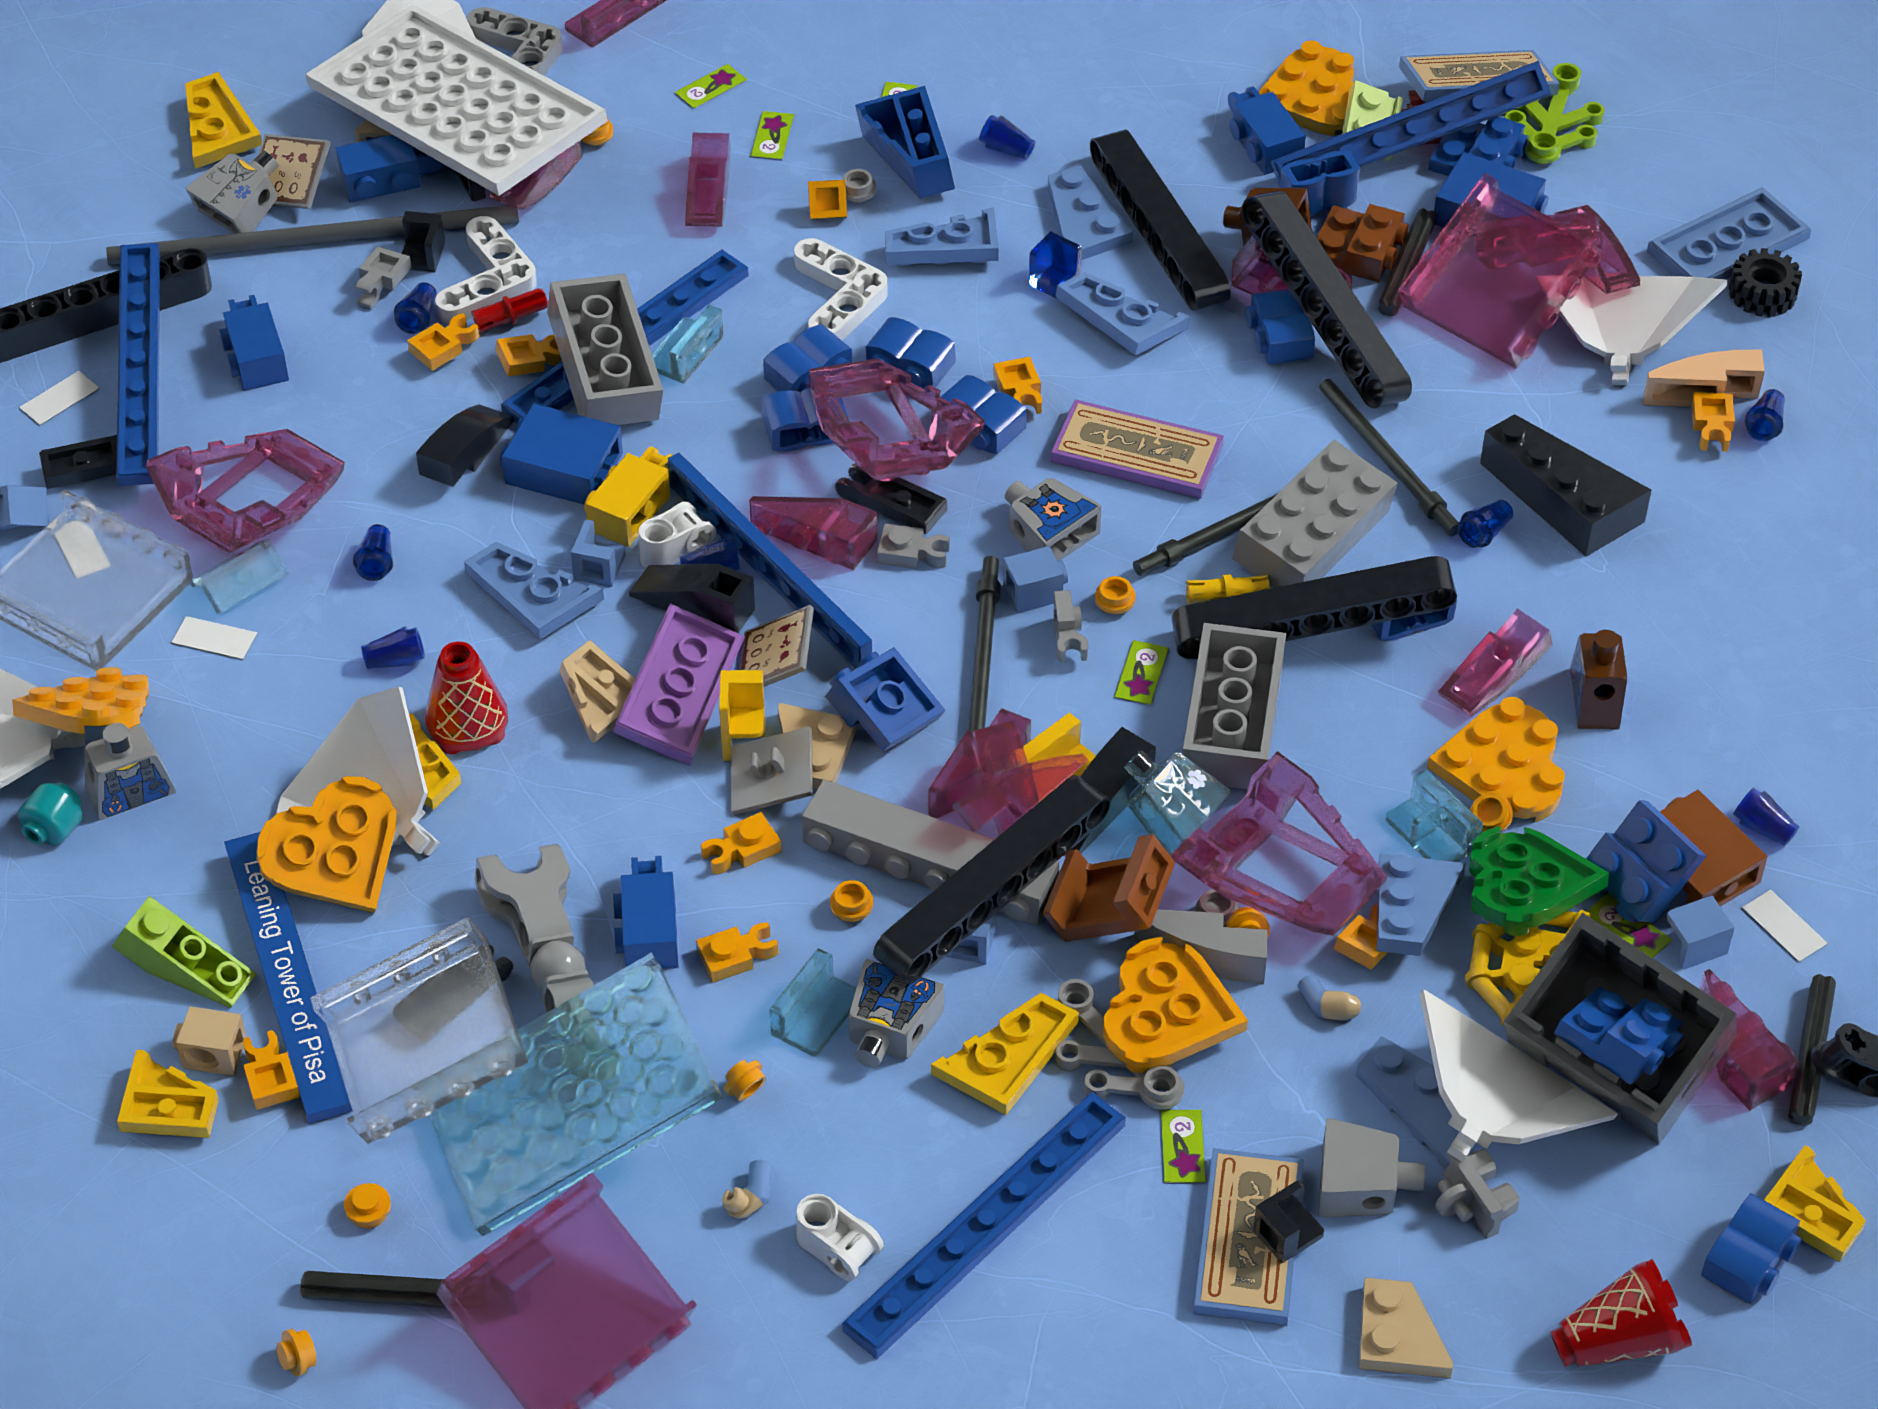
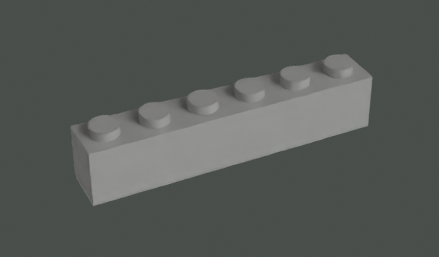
(906, 844)

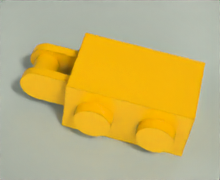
(629, 496)

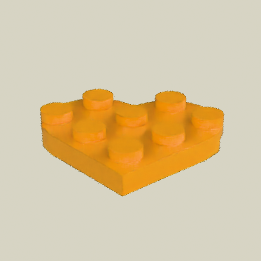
(1314, 86)
(87, 701)
(1505, 754)
(334, 847)
(1167, 1007)

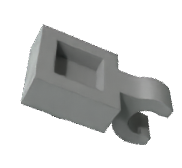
(380, 270)
(1066, 623)

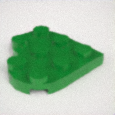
(1528, 879)

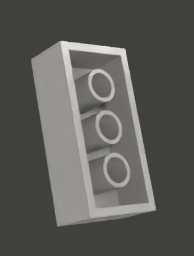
(605, 350)
(1315, 518)
(1234, 702)

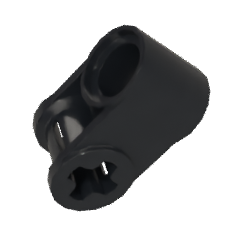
(1849, 1058)

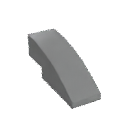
(1229, 952)

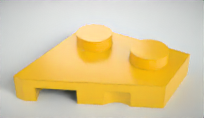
(165, 1101)
(1818, 1202)

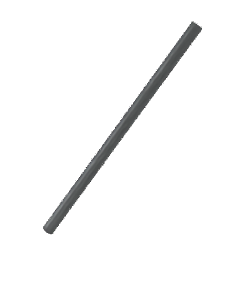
(318, 233)

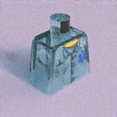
(1173, 797)

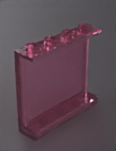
(1499, 273)
(564, 1301)

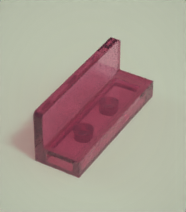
(607, 18)

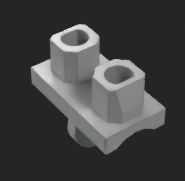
(1470, 1197)

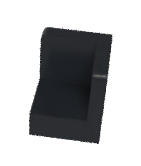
(423, 239)
(1285, 1223)

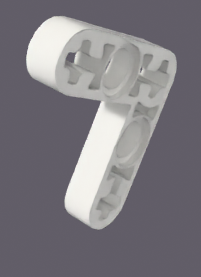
(818, 261)
(507, 275)

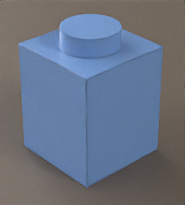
(1033, 578)

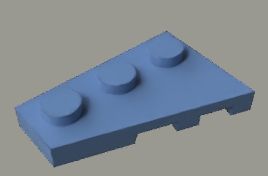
(1086, 213)
(957, 241)
(1125, 320)
(530, 592)
(1412, 900)
(1411, 1090)

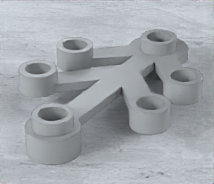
(1142, 1085)

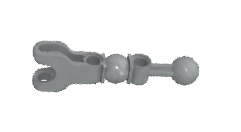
(537, 915)

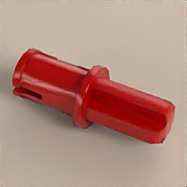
(509, 309)

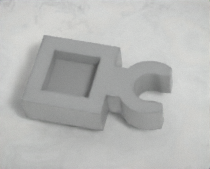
(907, 545)

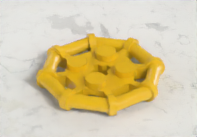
(1518, 960)

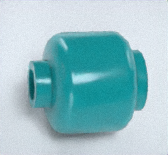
(50, 814)

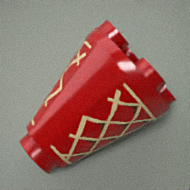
(464, 702)
(1623, 1322)

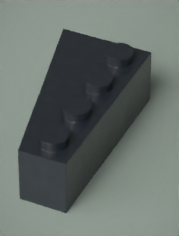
(1564, 485)

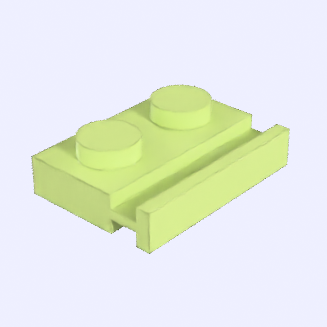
(1368, 105)

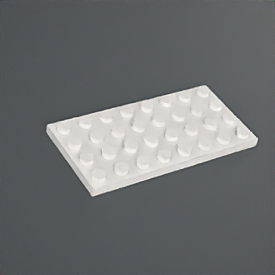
(456, 99)

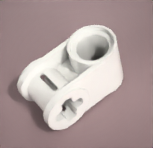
(673, 535)
(841, 1242)

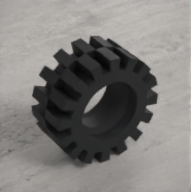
(1760, 296)

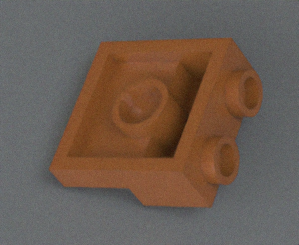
(1363, 242)

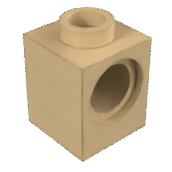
(210, 1041)

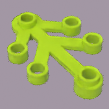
(1544, 145)

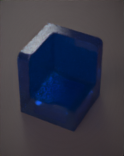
(1053, 263)

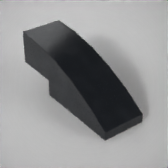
(461, 443)
(1109, 777)

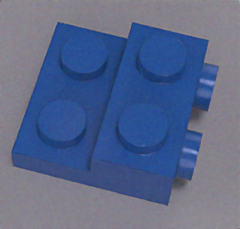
(1496, 141)
(884, 698)
(1645, 863)
(1621, 1036)

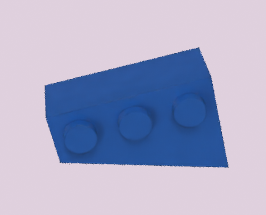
(908, 139)

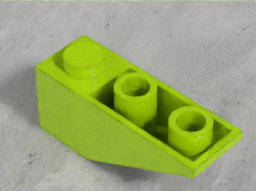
(181, 954)

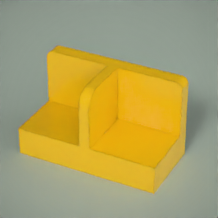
(741, 707)

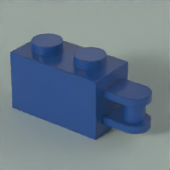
(1263, 127)
(382, 167)
(254, 344)
(647, 914)

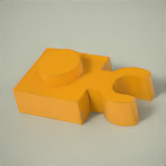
(440, 344)
(526, 355)
(1020, 381)
(1714, 417)
(743, 841)
(1359, 941)
(731, 954)
(269, 1073)

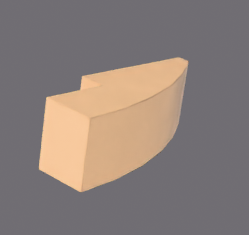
(1714, 372)

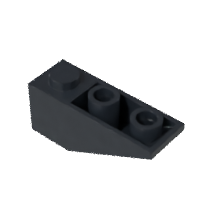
(702, 589)

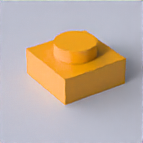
(827, 199)

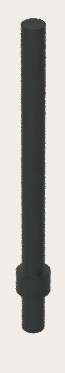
(1429, 501)
(1174, 551)
(988, 596)

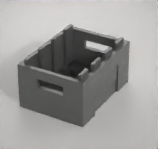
(1598, 957)

